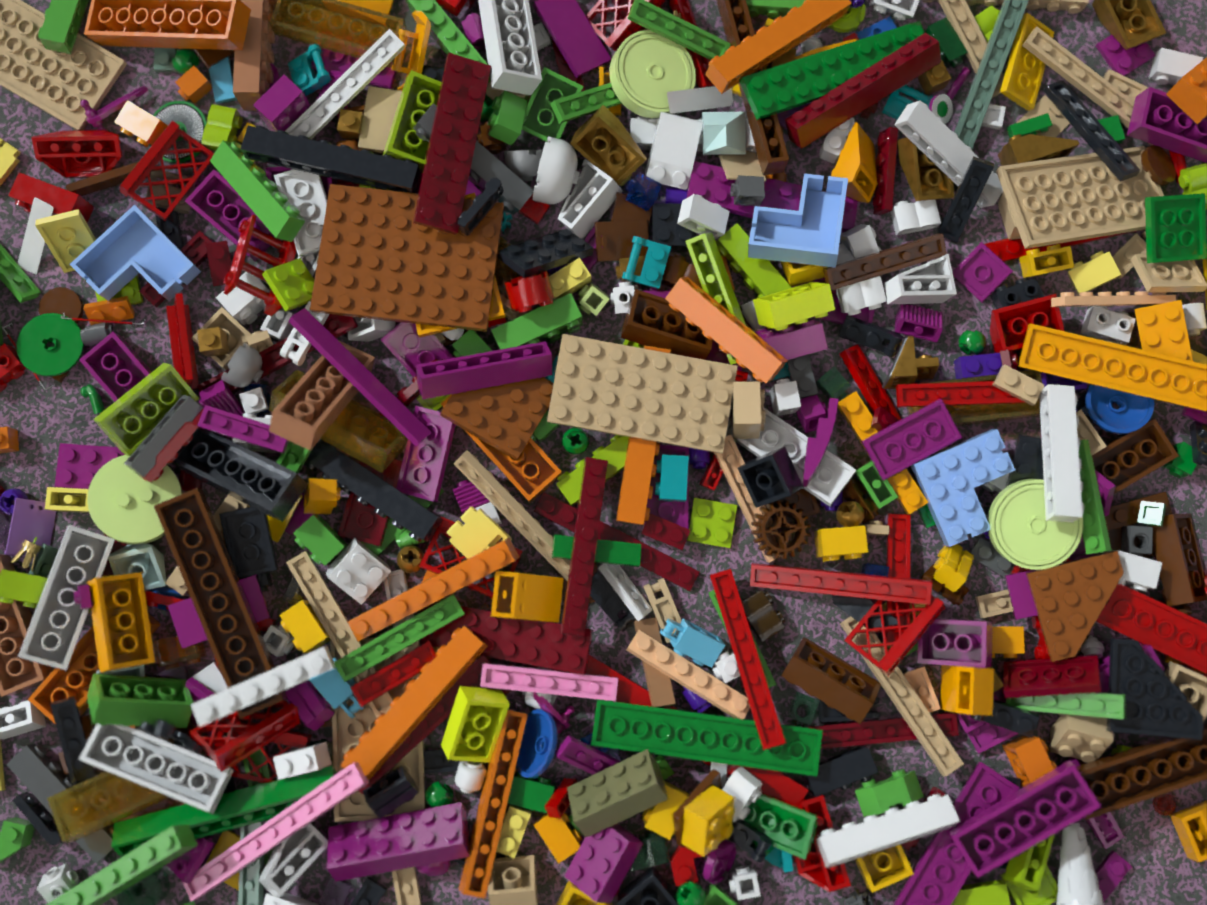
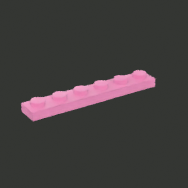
(549, 682)

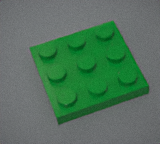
(1175, 228)

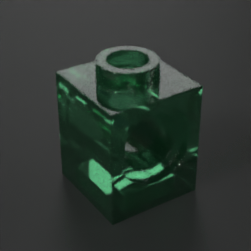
(833, 384)
(810, 702)

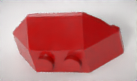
(78, 152)
(814, 867)

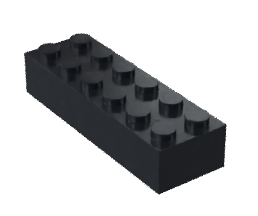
(241, 473)

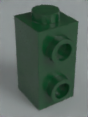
(951, 46)

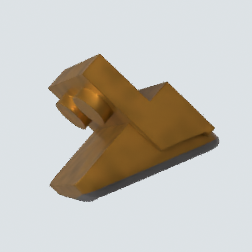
(908, 368)

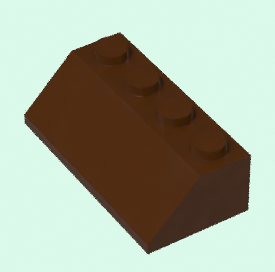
(656, 324)
(1181, 560)
(832, 680)

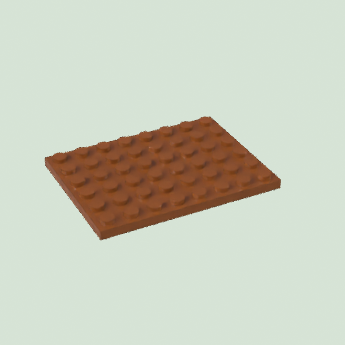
(399, 271)

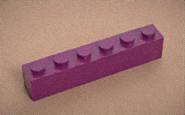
(484, 370)

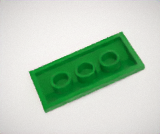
(784, 824)

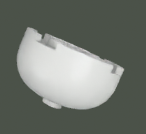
(556, 172)

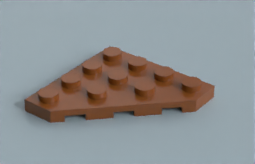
(502, 414)
(1071, 600)

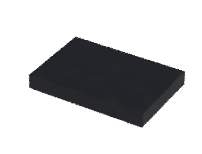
(249, 541)

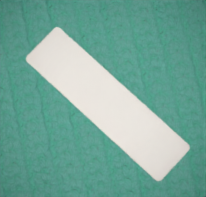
(698, 99)
(33, 241)

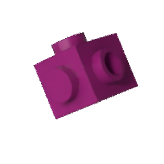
(810, 412)

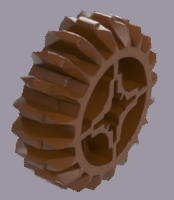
(778, 521)

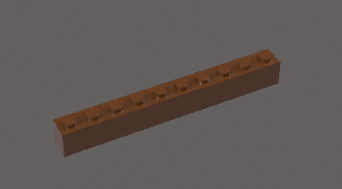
(765, 131)

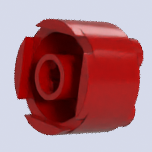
(529, 291)

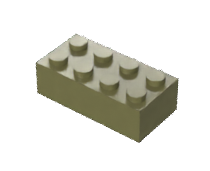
(617, 793)

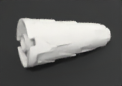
(1076, 872)

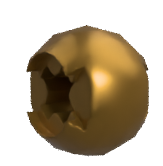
(850, 514)
(403, 556)

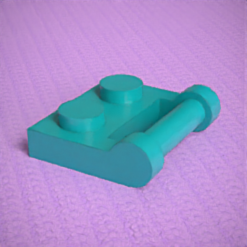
(303, 73)
(897, 103)
(653, 265)

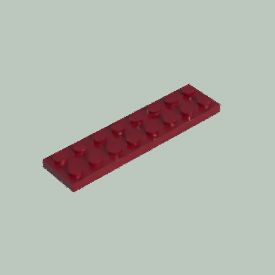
(452, 144)
(520, 640)

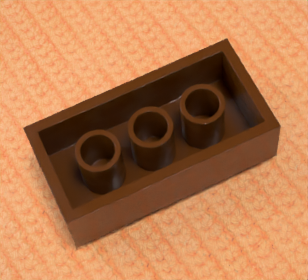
(1134, 455)

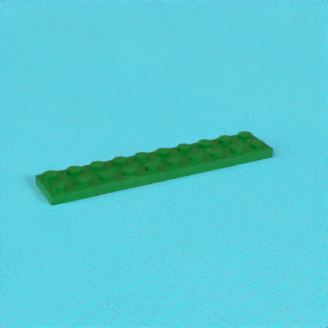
(817, 74)
(703, 737)

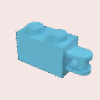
(693, 641)
(336, 690)

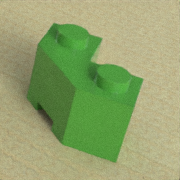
(896, 790)
(14, 836)

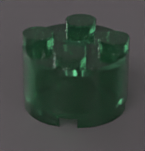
(156, 887)

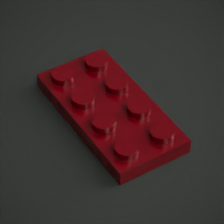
(361, 520)
(1046, 677)

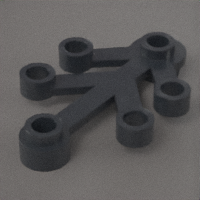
(166, 730)

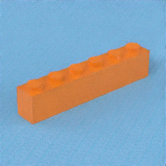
(726, 330)

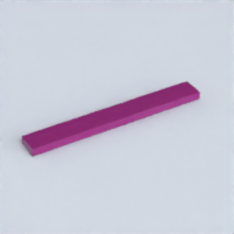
(359, 376)

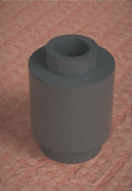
(96, 333)

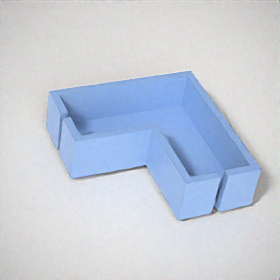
(802, 235)
(132, 248)
(950, 480)

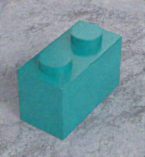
(673, 478)

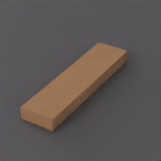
(658, 683)

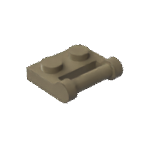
(160, 190)

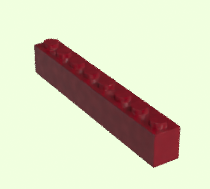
(863, 90)

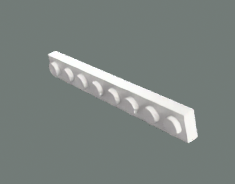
(347, 86)

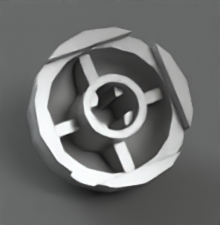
(523, 163)
(244, 367)

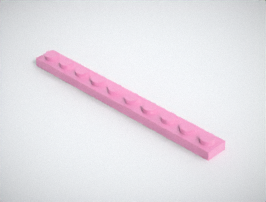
(276, 830)

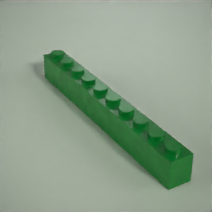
(233, 811)

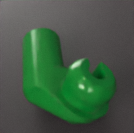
(95, 398)

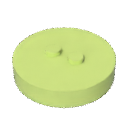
(647, 69)
(125, 502)
(1021, 528)

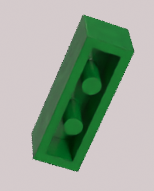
(1031, 126)

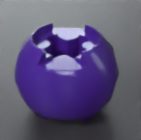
(6, 497)

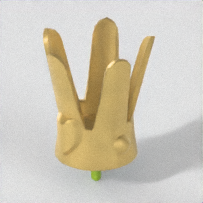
(32, 550)

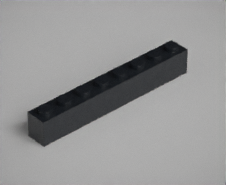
(330, 160)
(373, 491)

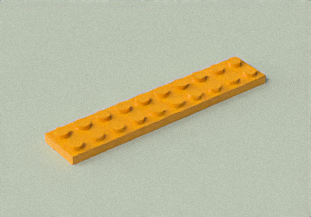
(1115, 366)

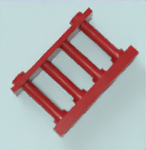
(287, 253)

